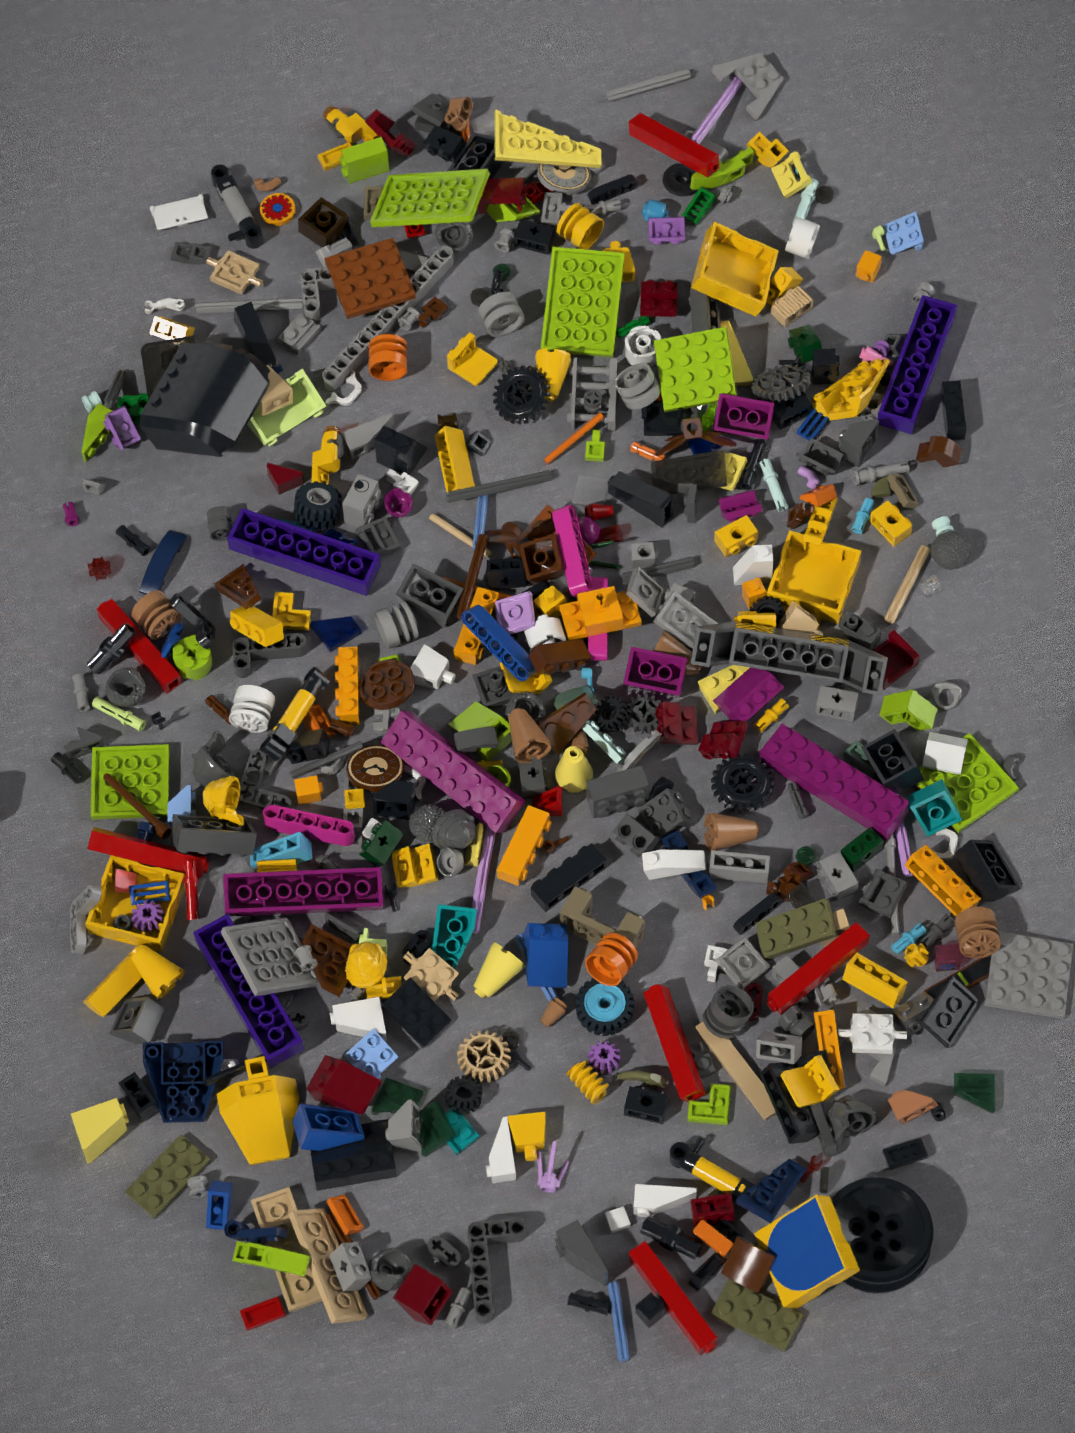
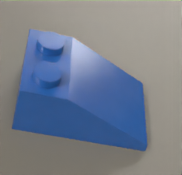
(546, 955)
(325, 1127)

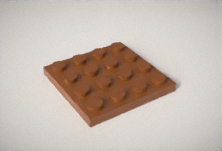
(370, 278)

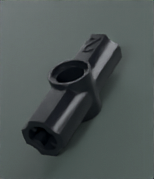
(111, 648)
(671, 1237)

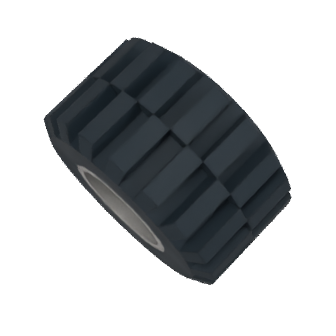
(317, 505)

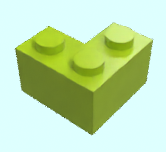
(908, 708)

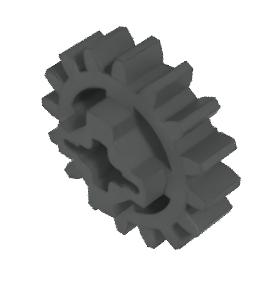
(638, 706)

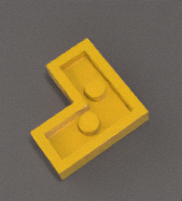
(290, 618)

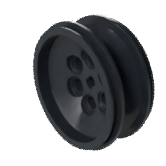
(892, 1205)

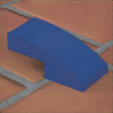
(172, 640)

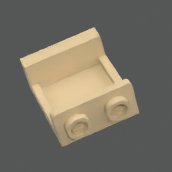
(277, 395)

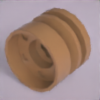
(156, 615)
(977, 932)

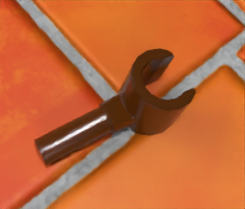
(554, 844)

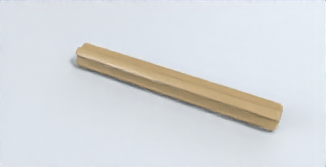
(907, 584)

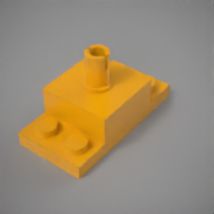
(599, 613)

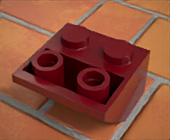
(422, 1295)

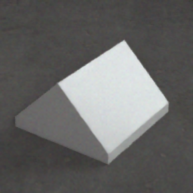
(945, 753)

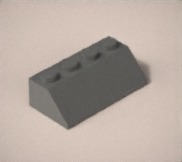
(212, 835)

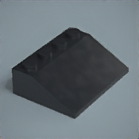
(356, 1161)

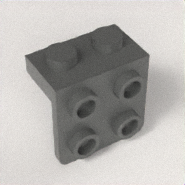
(824, 457)
(665, 813)

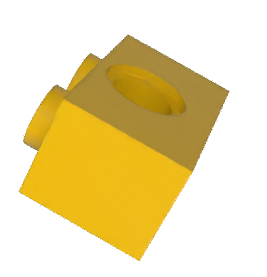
(740, 528)
(895, 532)

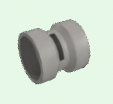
(922, 289)

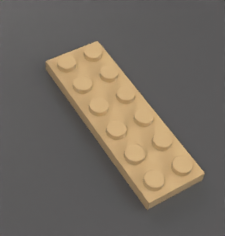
(274, 1211)
(318, 1242)

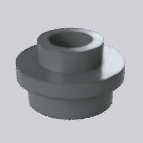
(123, 919)

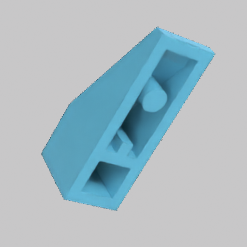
(289, 847)

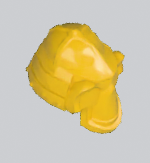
(222, 798)
(365, 964)

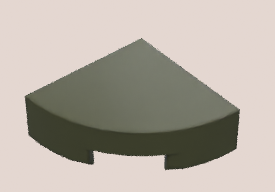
(881, 488)

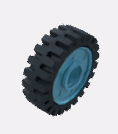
(604, 1019)

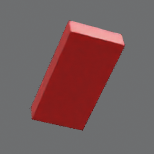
(262, 1313)

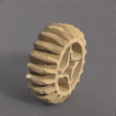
(470, 1048)

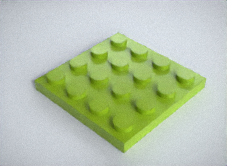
(694, 368)
(140, 770)
(979, 786)

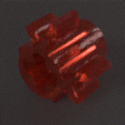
(99, 568)

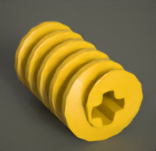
(587, 1083)

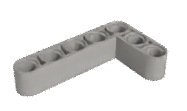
(312, 287)

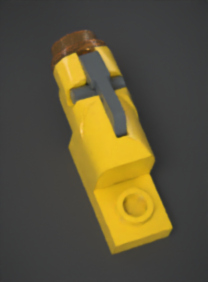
(346, 127)
(328, 458)

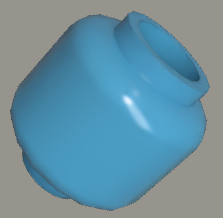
(654, 209)

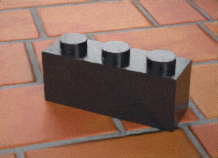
(953, 410)

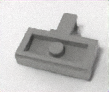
(553, 208)

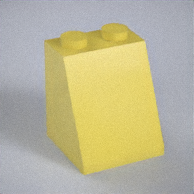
(99, 1127)

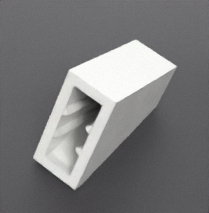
(754, 564)
(359, 1017)

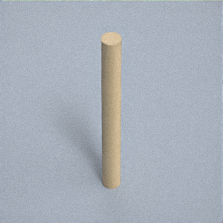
(457, 533)

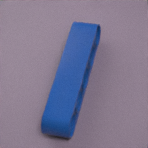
(499, 642)

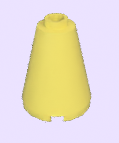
(573, 770)
(496, 971)

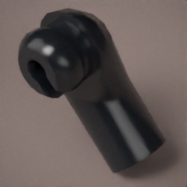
(496, 282)
(938, 1112)

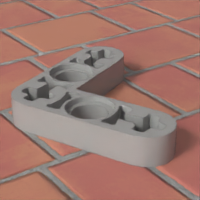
(78, 911)

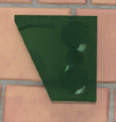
(976, 1089)
(394, 1096)
(434, 1128)

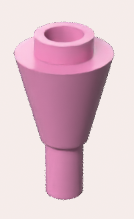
(869, 354)

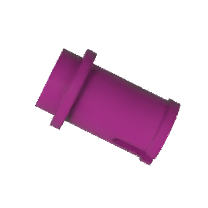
(71, 518)

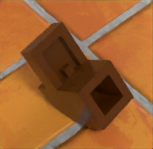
(941, 449)

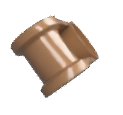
(459, 111)

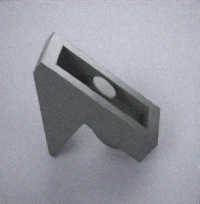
(84, 746)

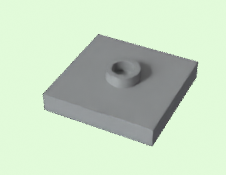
(644, 591)
(742, 963)

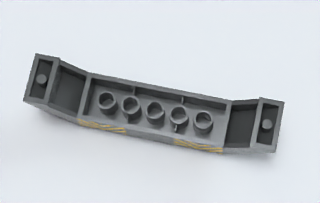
(790, 653)

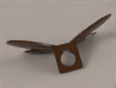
(711, 436)
(511, 536)

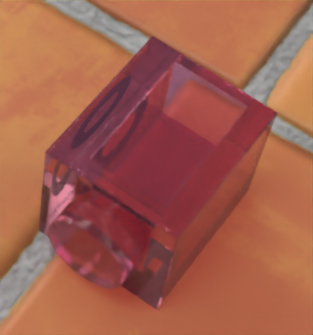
(947, 957)

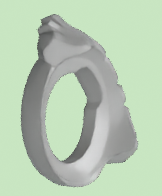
(937, 689)
(330, 770)

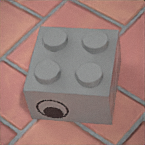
(361, 501)

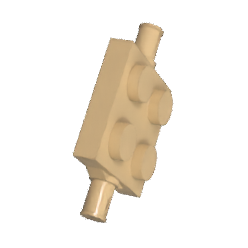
(234, 272)
(432, 975)

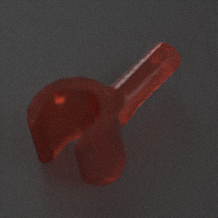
(812, 1167)

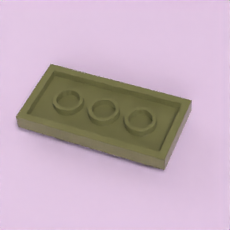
(795, 929)
(167, 1176)
(756, 1315)

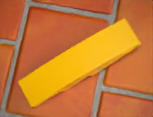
(819, 522)

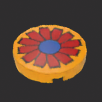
(277, 209)

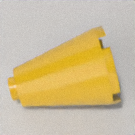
(554, 367)
(156, 971)

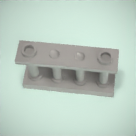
(608, 402)

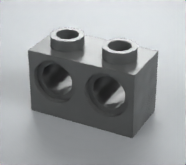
(638, 832)

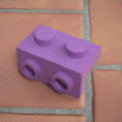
(666, 229)
(121, 427)

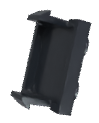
(659, 422)

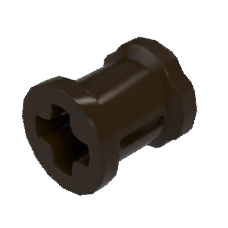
(447, 420)

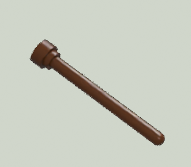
(163, 829)

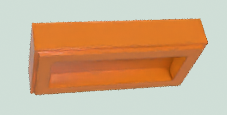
(345, 1214)

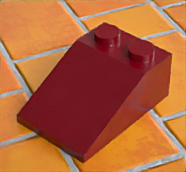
(343, 1085)

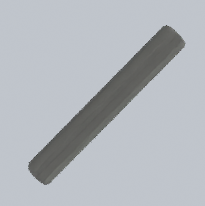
(662, 569)

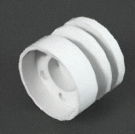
(252, 708)

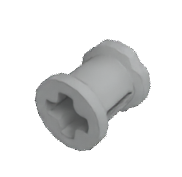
(505, 240)
(408, 319)
(305, 957)

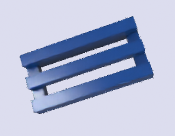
(805, 435)
(166, 890)

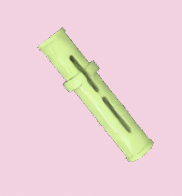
(125, 717)

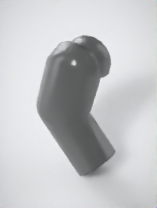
(1008, 765)

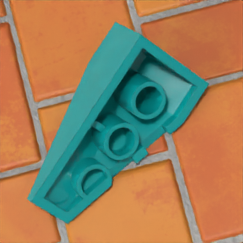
(452, 932)

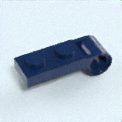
(255, 1236)

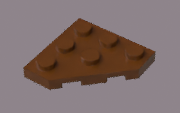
(331, 958)

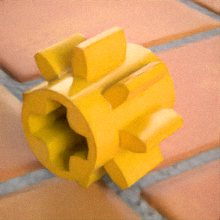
(916, 955)

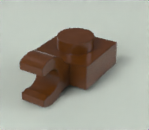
(432, 310)
(797, 514)
(797, 872)
(781, 889)

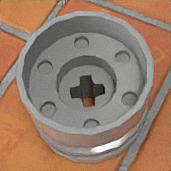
(399, 623)

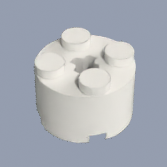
(802, 237)
(640, 346)
(546, 631)

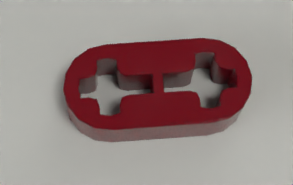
(758, 999)

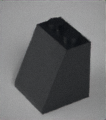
(397, 450)

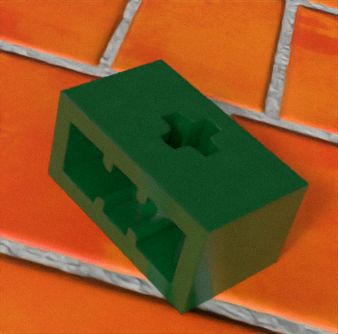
(803, 342)
(389, 839)
(862, 849)

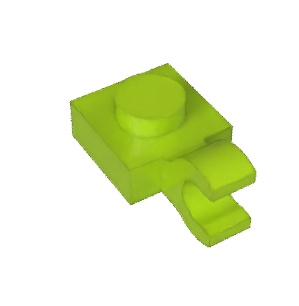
(595, 448)

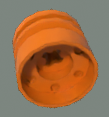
(387, 357)
(611, 959)

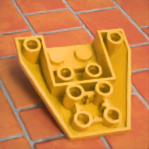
(852, 392)
(261, 1116)

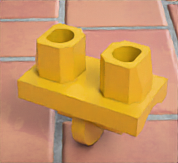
(384, 988)

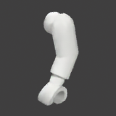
(170, 303)

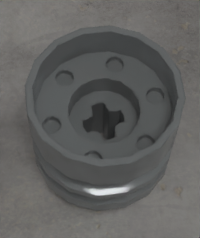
(728, 1012)

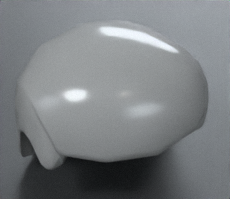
(450, 861)

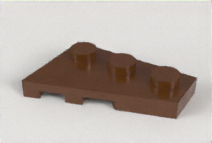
(239, 587)
(566, 721)

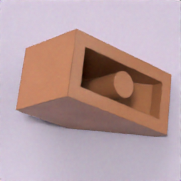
(910, 1105)

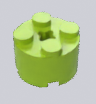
(192, 659)

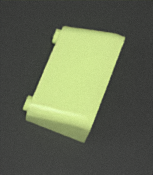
(305, 404)

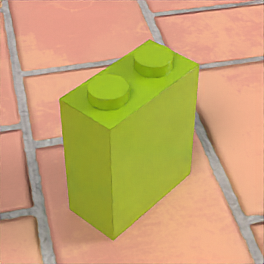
(364, 160)

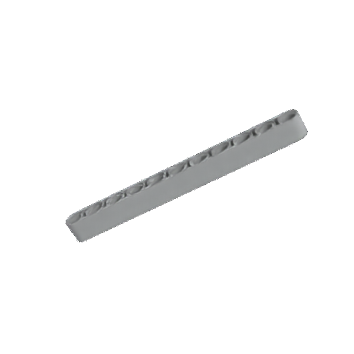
(383, 323)

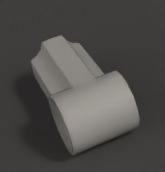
(330, 250)

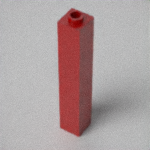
(674, 145)
(141, 647)
(144, 851)
(818, 969)
(674, 1043)
(675, 1300)

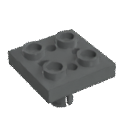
(494, 681)

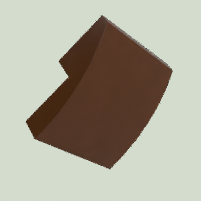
(748, 1264)

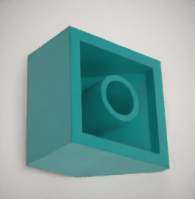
(934, 807)

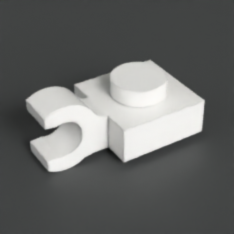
(405, 481)
(711, 955)

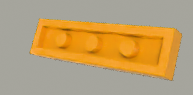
(829, 1041)

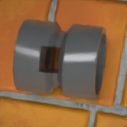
(219, 523)
(794, 1022)

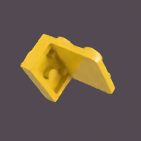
(470, 361)
(534, 684)
(810, 1083)

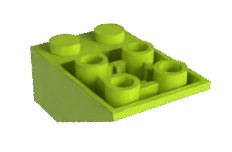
(480, 717)

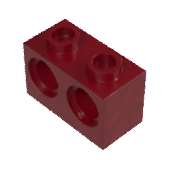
(712, 1209)

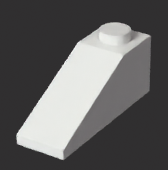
(672, 862)
(501, 1160)
(657, 1199)

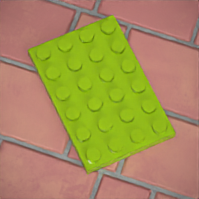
(430, 198)
(582, 301)

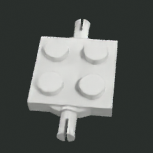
(872, 1033)

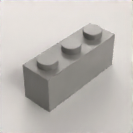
(739, 866)

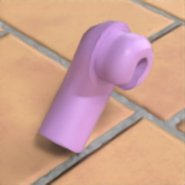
(810, 475)

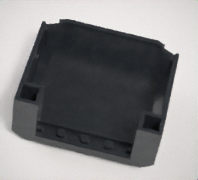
(204, 398)

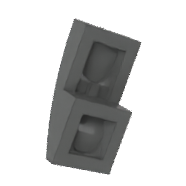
(190, 254)
(475, 738)

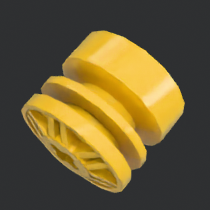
(580, 226)

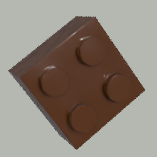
(542, 559)

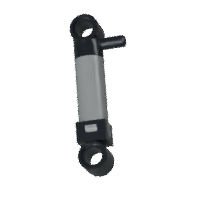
(228, 192)

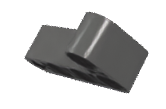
(251, 652)

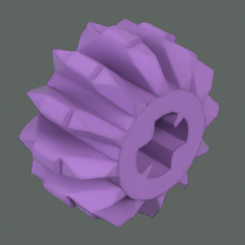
(147, 910)
(604, 1064)

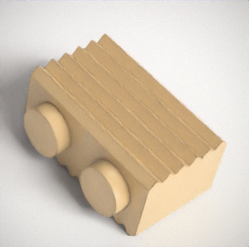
(791, 306)

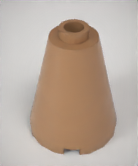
(670, 645)
(527, 737)
(728, 831)

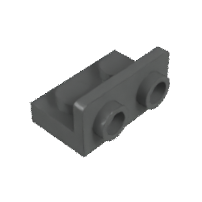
(689, 498)

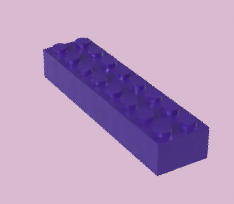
(917, 364)
(304, 551)
(260, 1014)

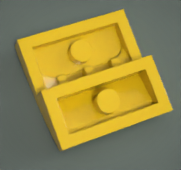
(414, 866)

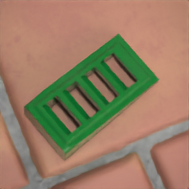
(703, 210)

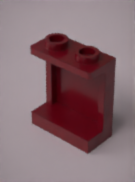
(381, 124)
(503, 192)
(900, 658)

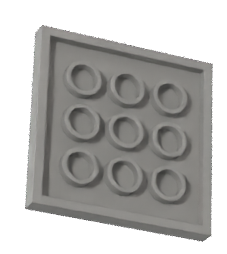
(267, 956)
(1029, 975)

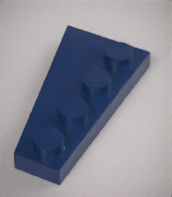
(772, 1191)

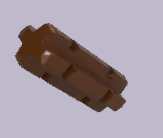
(218, 707)

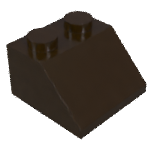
(322, 223)

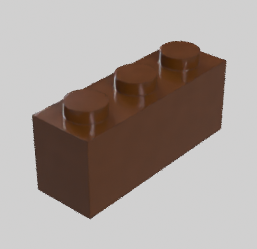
(560, 657)

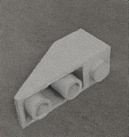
(361, 438)

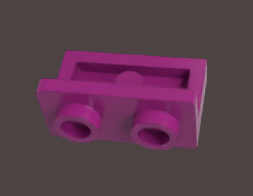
(739, 505)

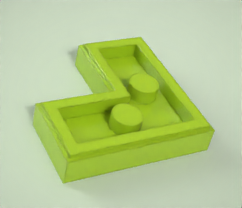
(715, 1110)

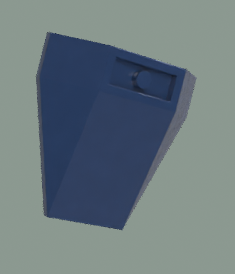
(178, 1075)

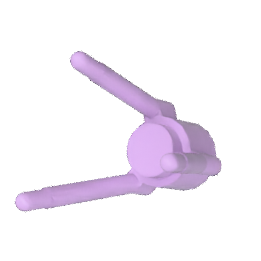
(549, 1182)

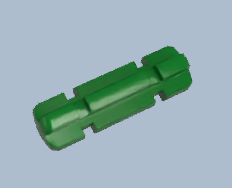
(641, 321)

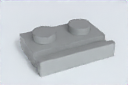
(299, 333)

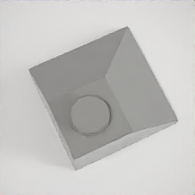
(405, 1128)

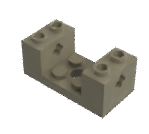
(577, 918)

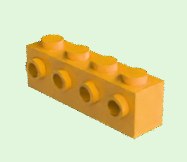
(468, 646)
(348, 681)
(524, 845)
(941, 881)

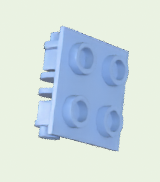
(904, 233)
(371, 1054)

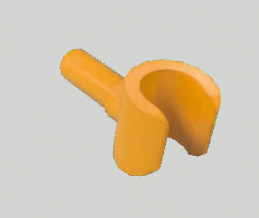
(708, 900)

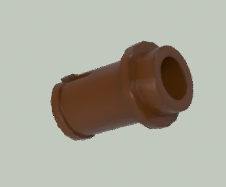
(341, 727)

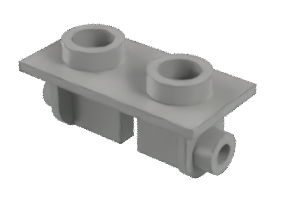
(825, 994)

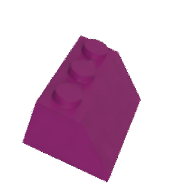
(744, 416)
(655, 672)
(748, 694)

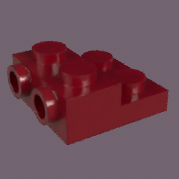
(658, 298)
(677, 723)
(723, 740)

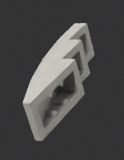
(356, 817)

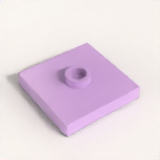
(516, 612)

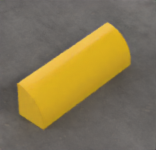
(454, 459)
(113, 987)

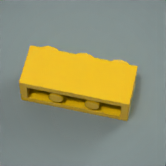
(257, 625)
(875, 980)

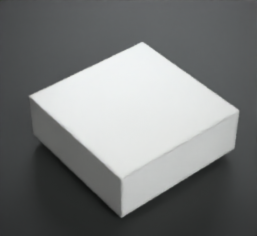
(617, 1219)

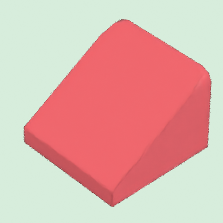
(123, 880)

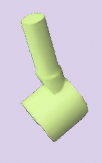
(877, 233)

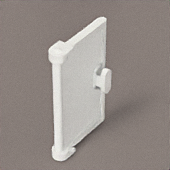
(189, 209)

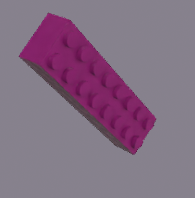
(453, 771)
(834, 781)
(302, 891)

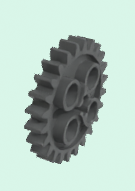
(781, 383)

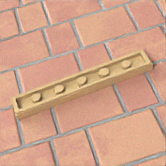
(739, 1071)

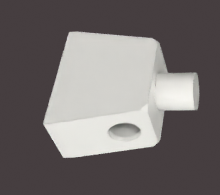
(431, 669)

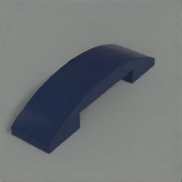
(161, 561)
(698, 881)

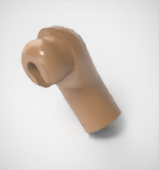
(267, 186)

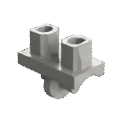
(389, 716)

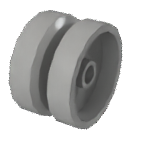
(501, 314)
(637, 386)

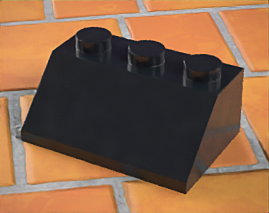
(478, 154)
(893, 761)
(986, 870)

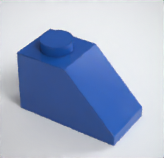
(218, 1204)

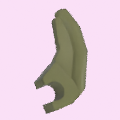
(649, 1079)

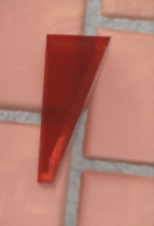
(610, 533)

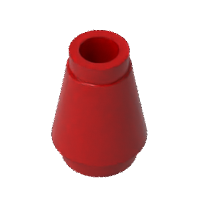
(598, 511)

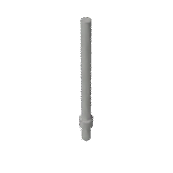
(890, 845)

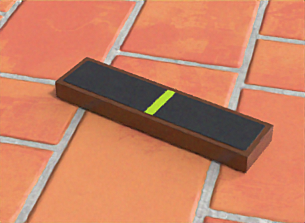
(967, 976)

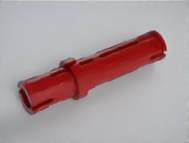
(191, 889)

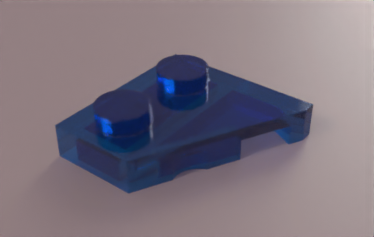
(336, 631)

